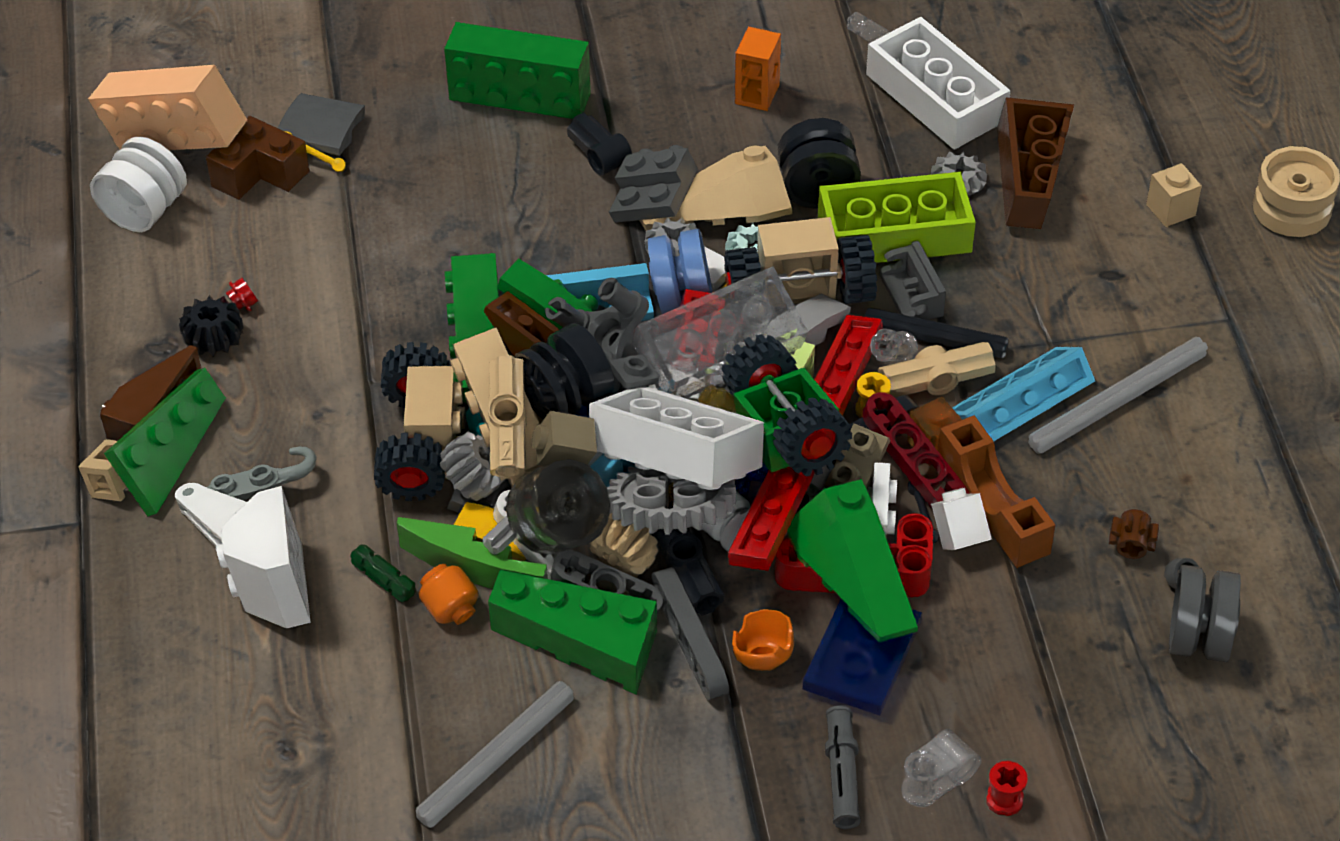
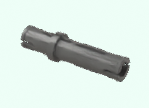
(842, 750)

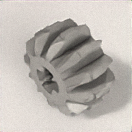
(468, 466)

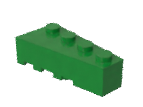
(473, 287)

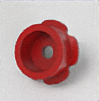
(241, 294)

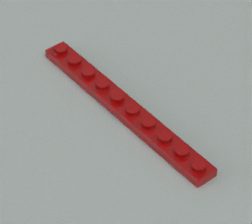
(784, 489)

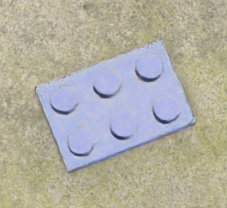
(854, 665)

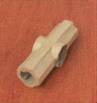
(939, 369)
(507, 437)

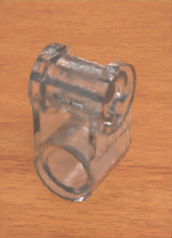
(938, 768)

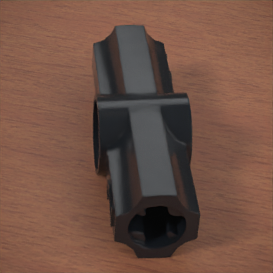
(685, 555)

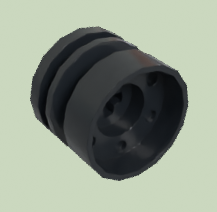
(566, 372)

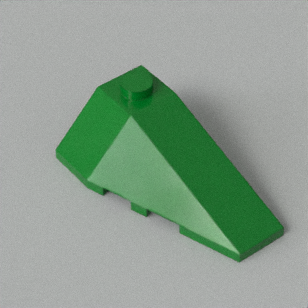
(849, 550)

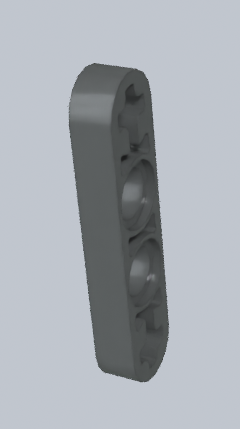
(691, 634)

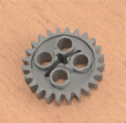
(643, 500)

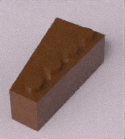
(1030, 153)

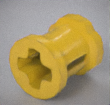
(867, 386)

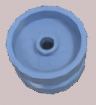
(675, 273)

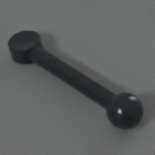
(922, 507)

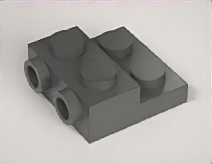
(653, 184)

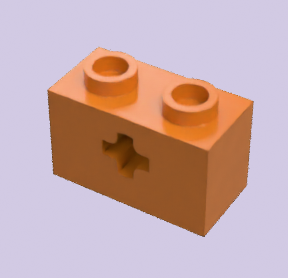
(757, 68)

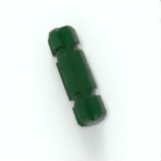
(383, 573)

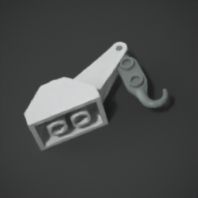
(256, 537)

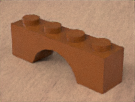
(1016, 524)

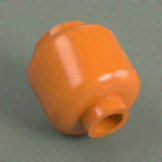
(448, 594)

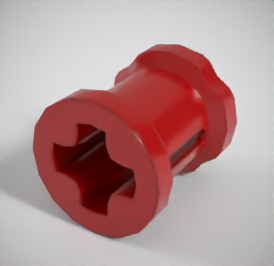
(1006, 788)

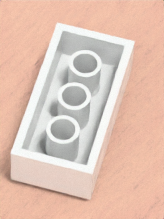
(937, 82)
(677, 436)

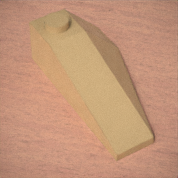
(735, 187)

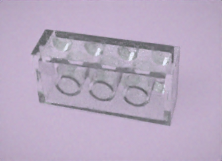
(694, 339)

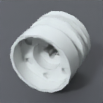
(138, 184)

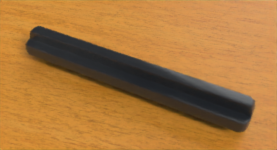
(938, 332)

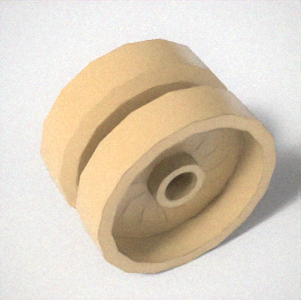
(1296, 191)

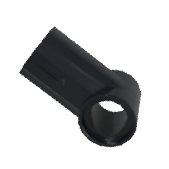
(602, 149)

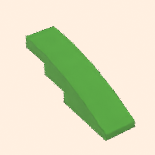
(459, 547)

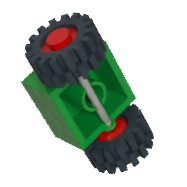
(798, 416)

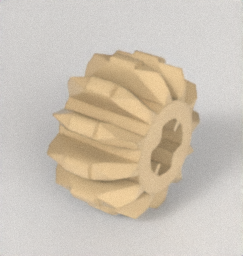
(625, 548)

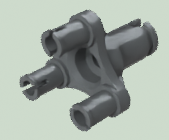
(612, 326)

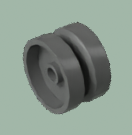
(1210, 614)

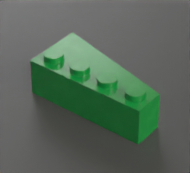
(577, 624)

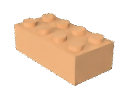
(169, 105)

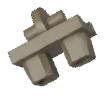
(865, 450)

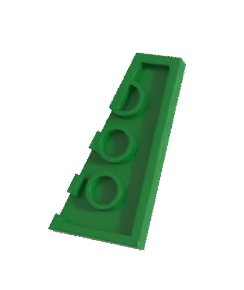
(162, 443)

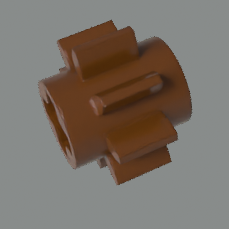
(1133, 534)

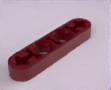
(910, 459)

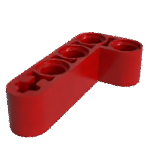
(911, 555)

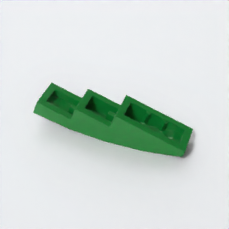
(536, 289)

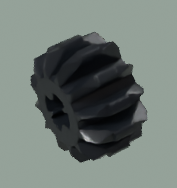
(211, 325)

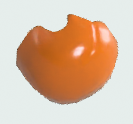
(764, 640)

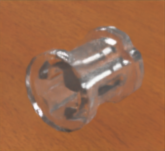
(893, 353)

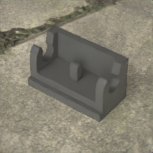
(913, 283)

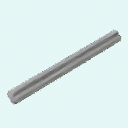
(1117, 395)

